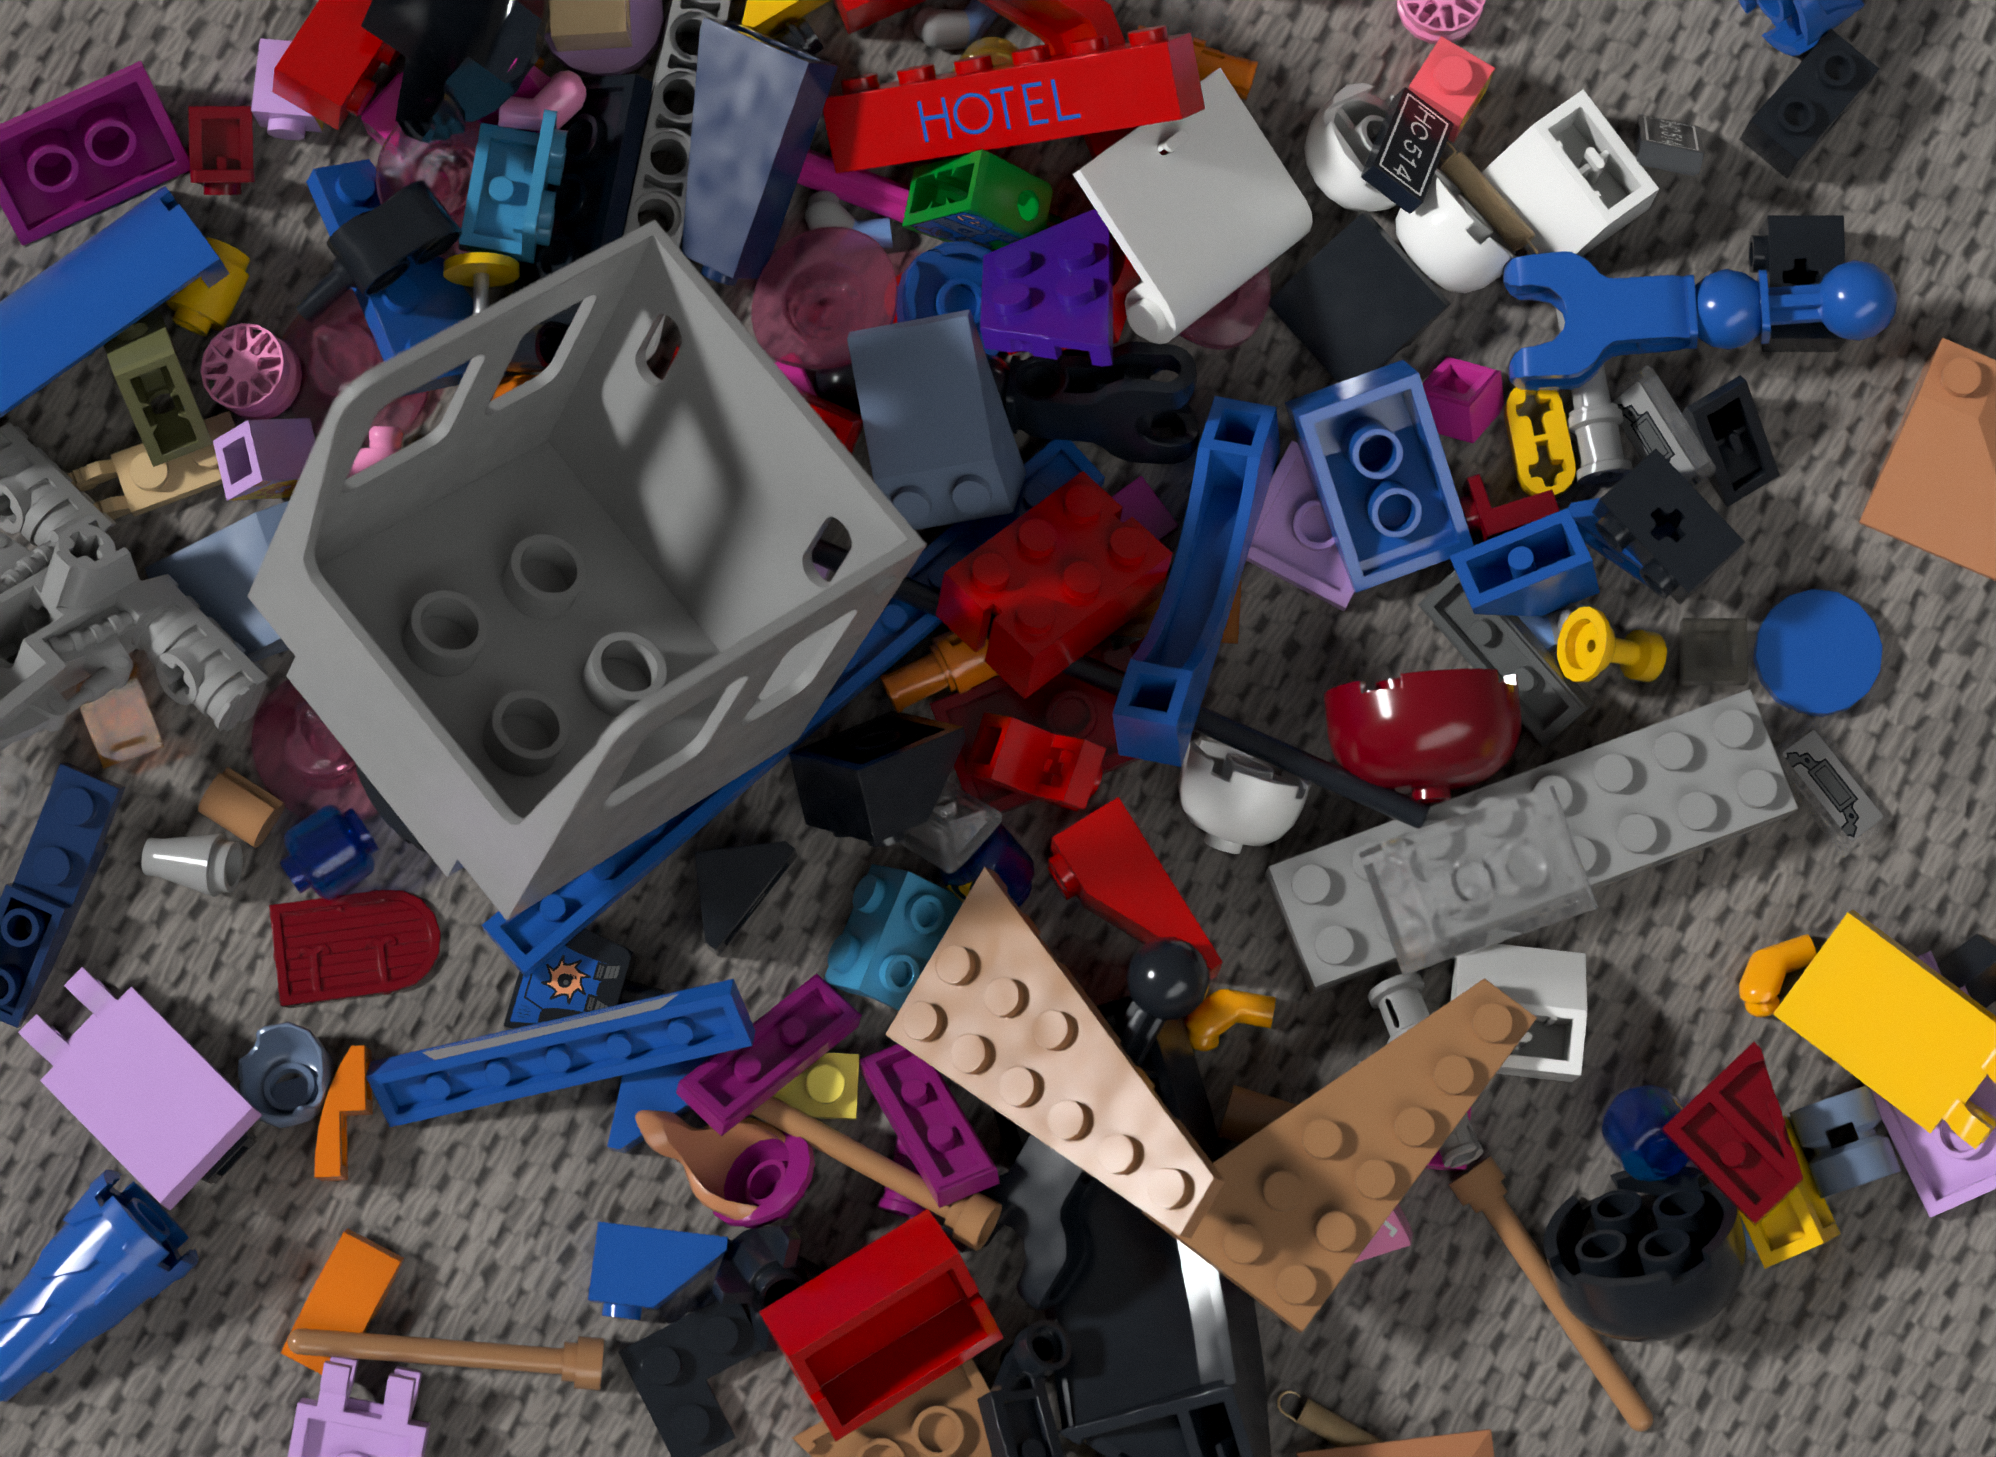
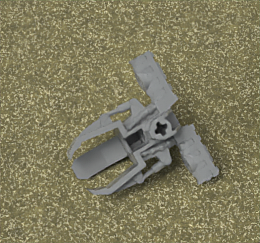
(82, 609)

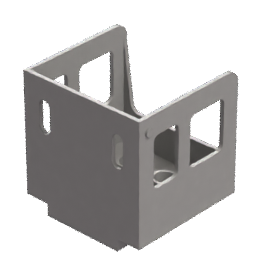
(578, 587)

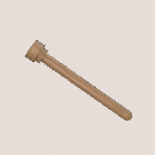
(1485, 1192)
(969, 1217)
(576, 1361)

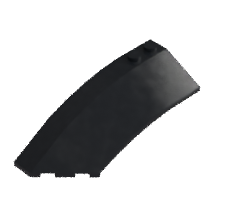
(1156, 1333)

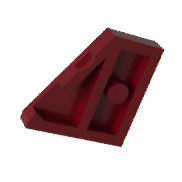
(1740, 1137)

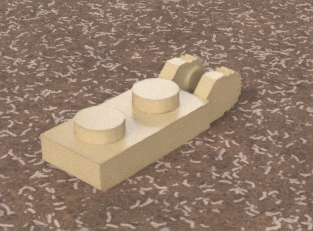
(155, 486)

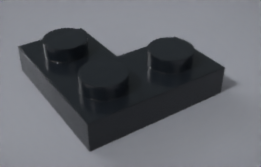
(674, 1370)

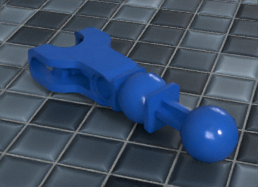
(1671, 312)

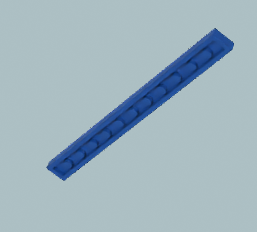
(557, 918)

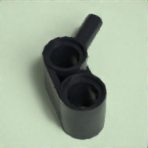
(375, 246)

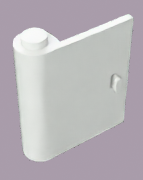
(1197, 215)

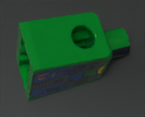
(978, 201)

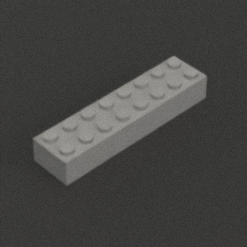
(1623, 800)

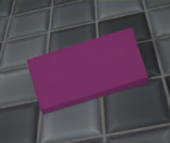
(86, 153)

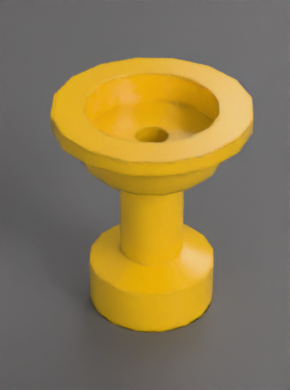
(1589, 646)

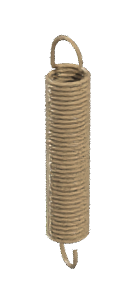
(1487, 200)
(1329, 1425)

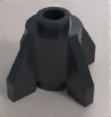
(761, 1270)

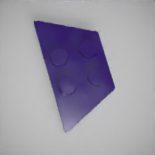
(1052, 292)

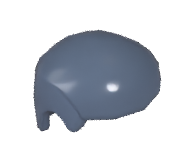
(281, 1051)

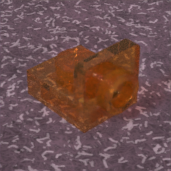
(122, 722)

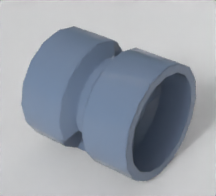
(1852, 1163)

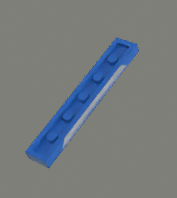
(561, 1053)

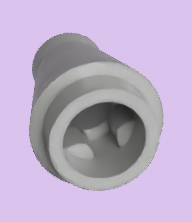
(196, 862)

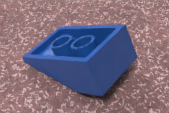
(1380, 474)

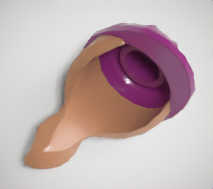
(745, 1175)

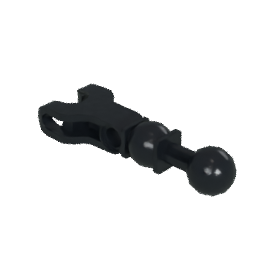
(1084, 401)
(1046, 1192)

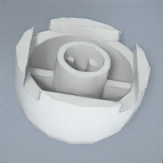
(1340, 146)
(1452, 240)
(1237, 797)

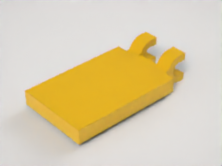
(1897, 1027)

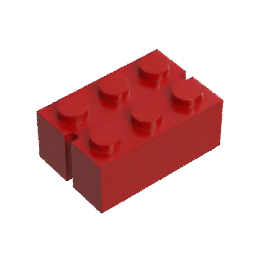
(1055, 582)
(882, 1324)

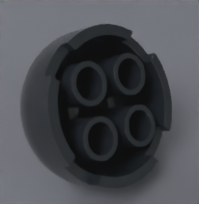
(1641, 1281)

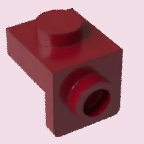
(221, 148)
(1496, 521)

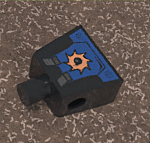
(577, 979)

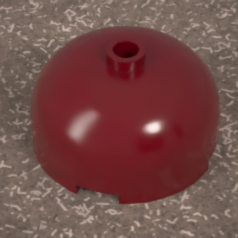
(1425, 729)

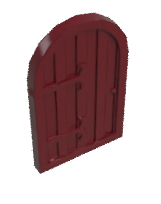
(352, 945)

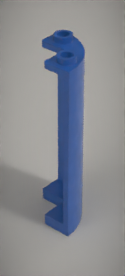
(99, 293)

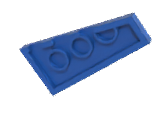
(416, 303)

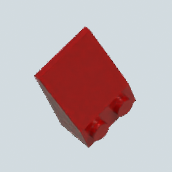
(1123, 881)

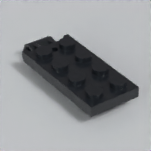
(590, 200)

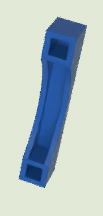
(1178, 653)

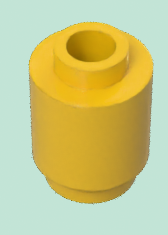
(204, 308)

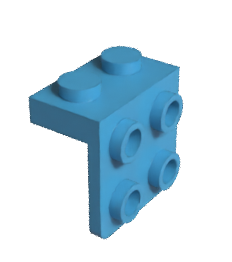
(508, 192)
(890, 935)

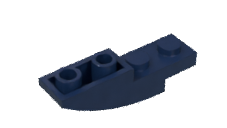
(52, 884)

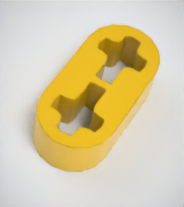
(1525, 444)

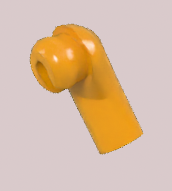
(1767, 972)
(1222, 1011)

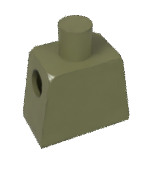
(147, 367)

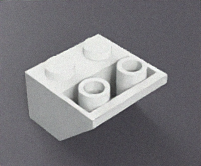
(1572, 179)
(1549, 987)

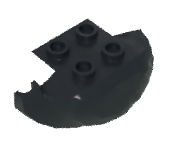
(457, 57)

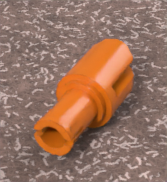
(948, 665)

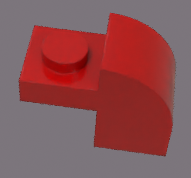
(1035, 762)

